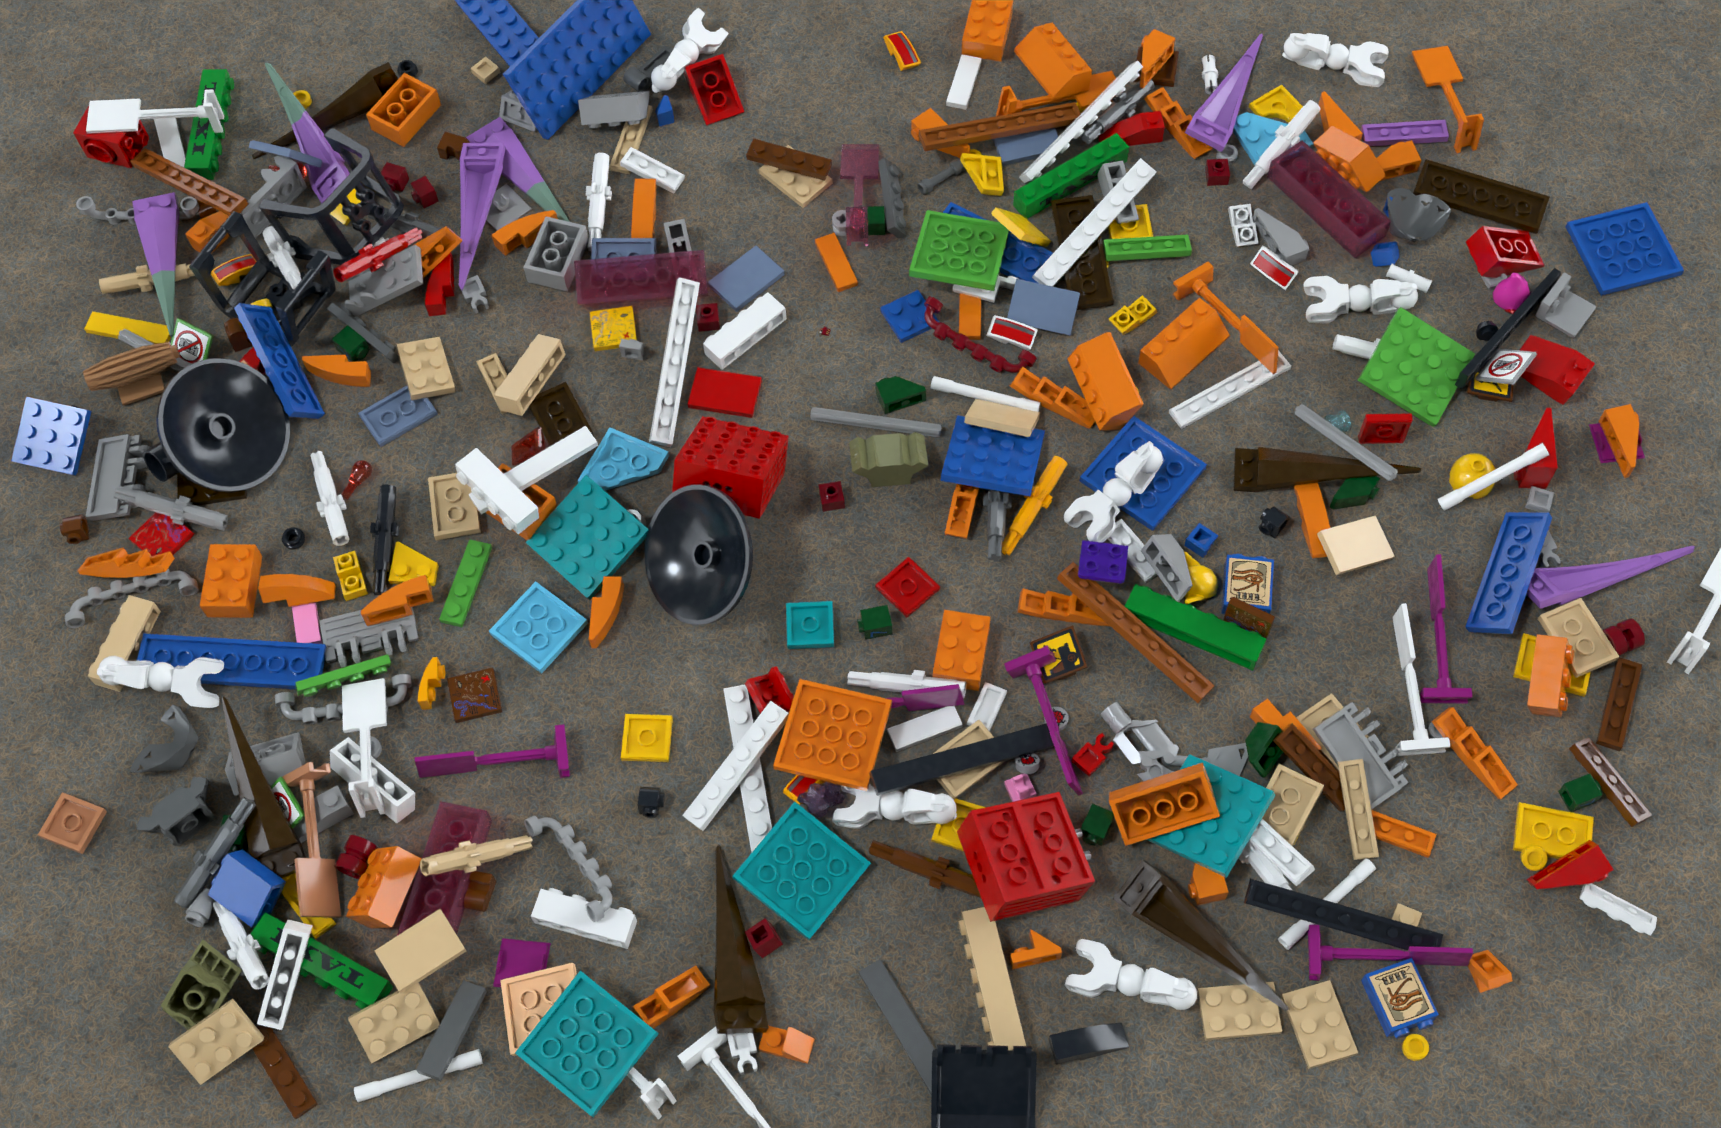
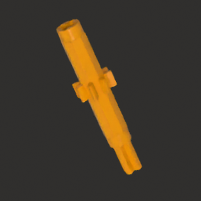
(1039, 498)

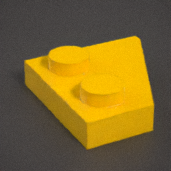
(985, 172)
(411, 564)

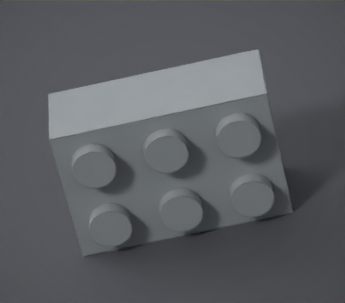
(554, 253)

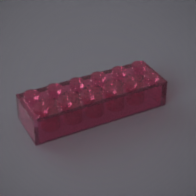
(1328, 199)
(638, 277)
(448, 889)

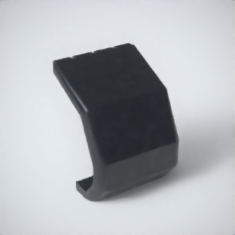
(983, 1087)

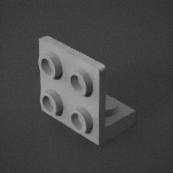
(513, 112)
(1565, 309)

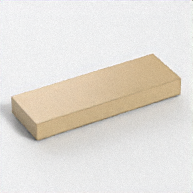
(493, 373)

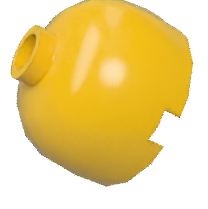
(1468, 469)

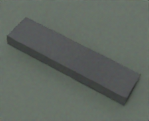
(451, 1030)

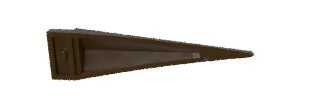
(352, 103)
(1276, 468)
(267, 827)
(1162, 906)
(737, 989)

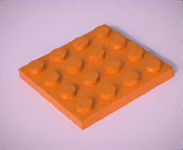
(832, 734)

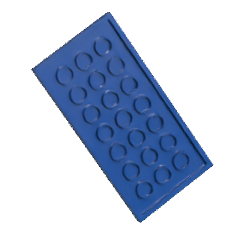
(575, 59)

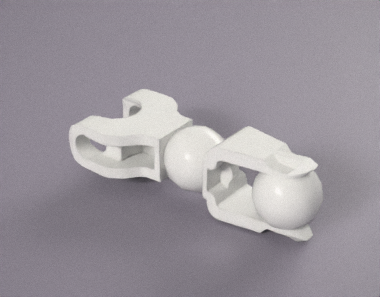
(686, 52)
(1355, 61)
(1381, 297)
(1132, 475)
(164, 677)
(914, 806)
(1130, 979)

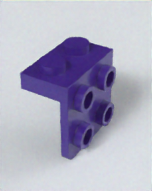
(1103, 561)

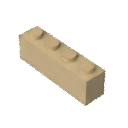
(529, 374)
(125, 636)

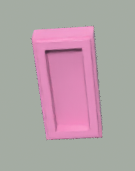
(307, 623)

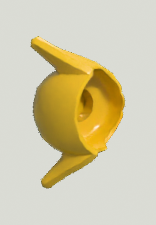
(1203, 581)

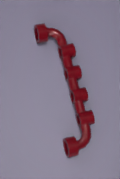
(979, 351)

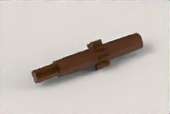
(937, 871)

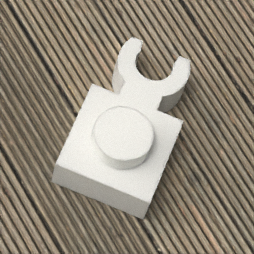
(742, 1046)

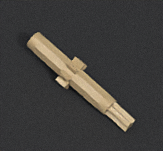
(140, 279)
(469, 855)

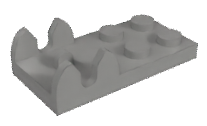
(280, 187)
(397, 276)

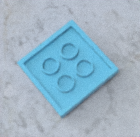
(538, 627)

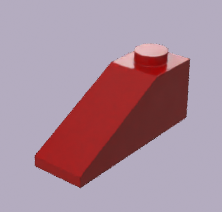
(1138, 129)
(1580, 866)

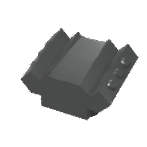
(180, 813)

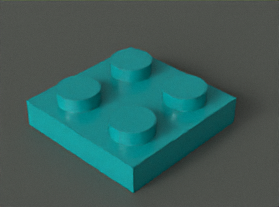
(810, 625)

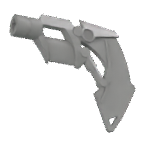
(1161, 747)

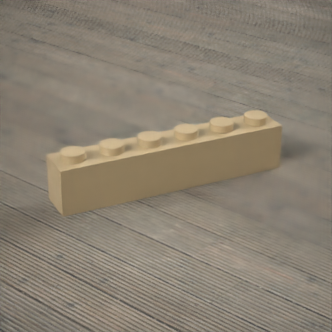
(992, 979)

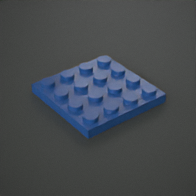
(1624, 248)
(992, 458)
(1170, 482)

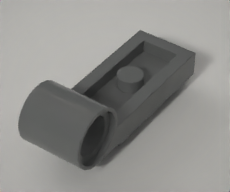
(641, 78)

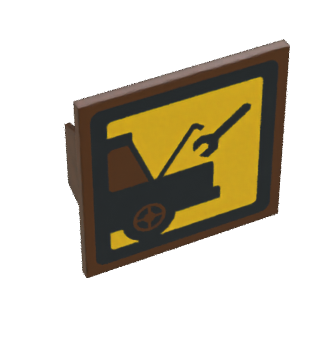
(1490, 390)
(1067, 654)

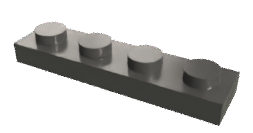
(892, 198)
(370, 336)

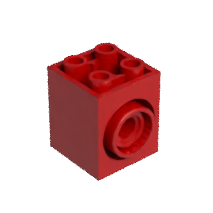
(111, 147)

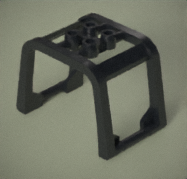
(365, 192)
(283, 302)

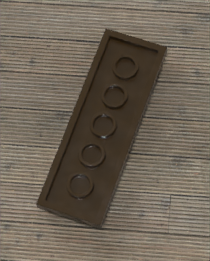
(1483, 196)
(1090, 271)

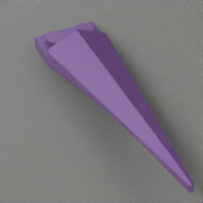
(1217, 116)
(479, 178)
(1566, 584)

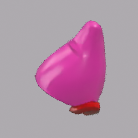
(1511, 293)

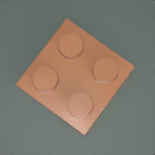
(72, 823)

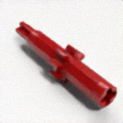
(372, 258)

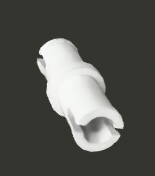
(1209, 74)
(1408, 276)

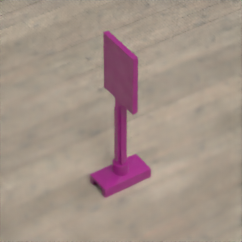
(1030, 665)
(1444, 692)
(929, 698)
(467, 762)
(1420, 955)

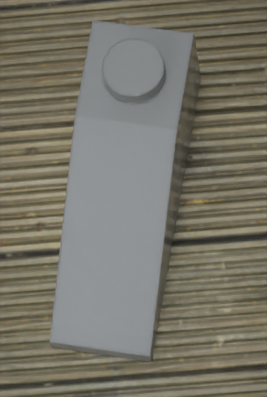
(1108, 177)
(677, 236)
(1281, 238)
(1169, 563)
(329, 808)

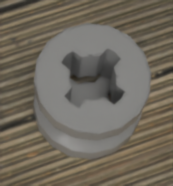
(839, 216)

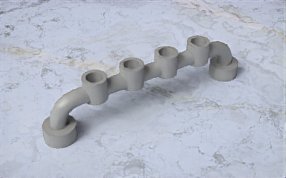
(87, 207)
(75, 618)
(334, 711)
(576, 852)

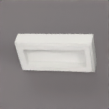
(987, 705)

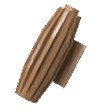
(133, 372)

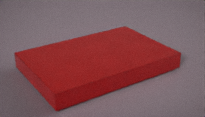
(724, 392)

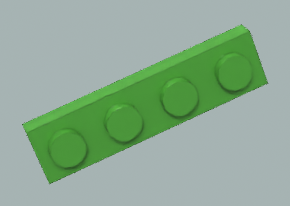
(1147, 247)
(465, 583)
(334, 678)

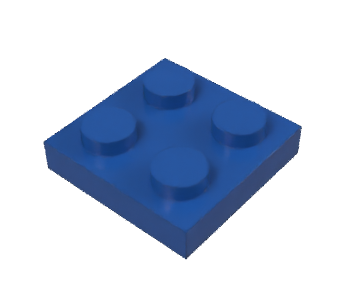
(907, 316)

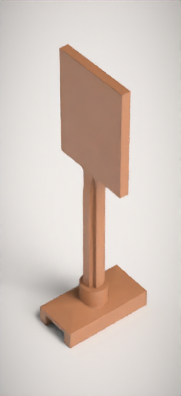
(314, 876)

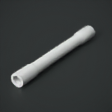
(950, 386)
(1528, 458)
(1354, 878)
(377, 1088)

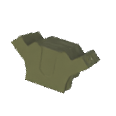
(888, 458)
(200, 986)

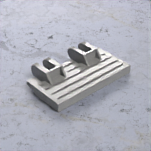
(115, 466)
(351, 632)
(1347, 742)

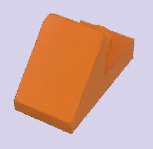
(1042, 951)
(1488, 971)
(787, 1044)

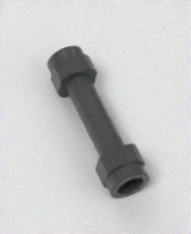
(926, 185)

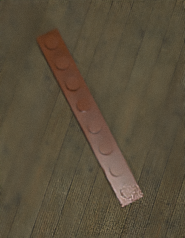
(998, 126)
(189, 182)
(1136, 633)

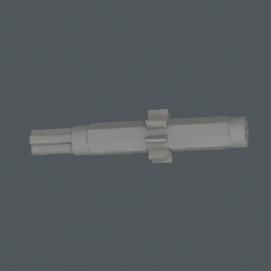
(180, 510)

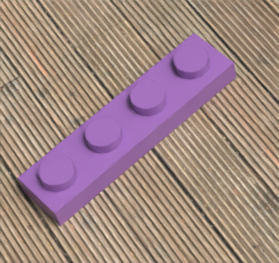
(1416, 131)

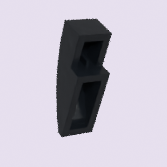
(1087, 1042)

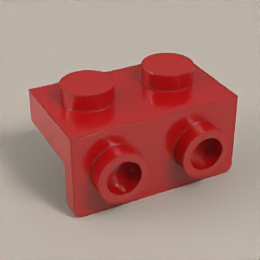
(770, 688)

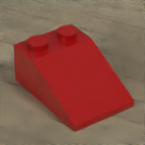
(713, 89)
(1503, 251)
(1555, 368)
(1542, 471)

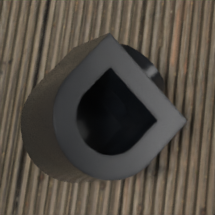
(1273, 521)
(649, 801)

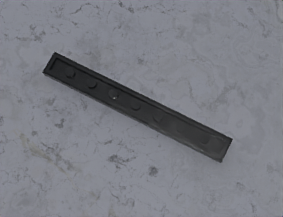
(1507, 329)
(961, 759)
(1339, 916)

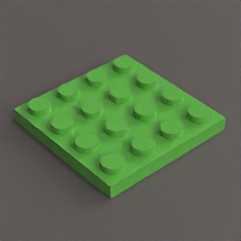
(959, 250)
(1416, 367)

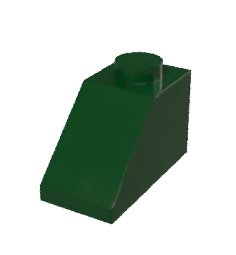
(898, 393)
(1355, 492)
(1261, 747)

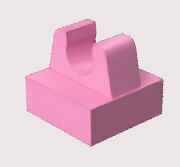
(1020, 787)

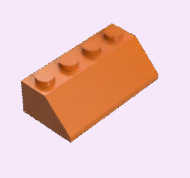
(1054, 62)
(1184, 343)
(1105, 382)
(1163, 804)

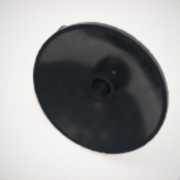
(219, 427)
(698, 554)

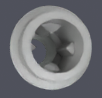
(200, 909)

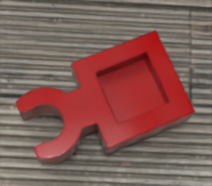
(1091, 757)

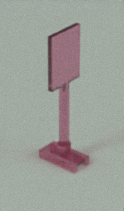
(858, 163)

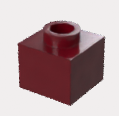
(1217, 172)
(395, 176)
(423, 192)
(707, 317)
(831, 496)
(763, 938)

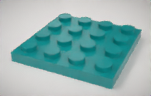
(588, 537)
(1220, 840)
(801, 870)
(586, 1043)

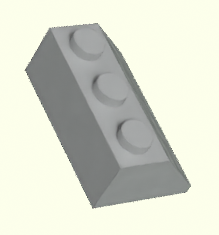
(614, 108)
(274, 757)

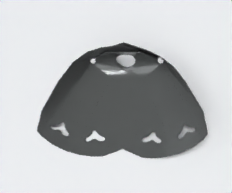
(1412, 218)
(169, 755)

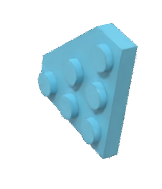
(1258, 133)
(623, 460)

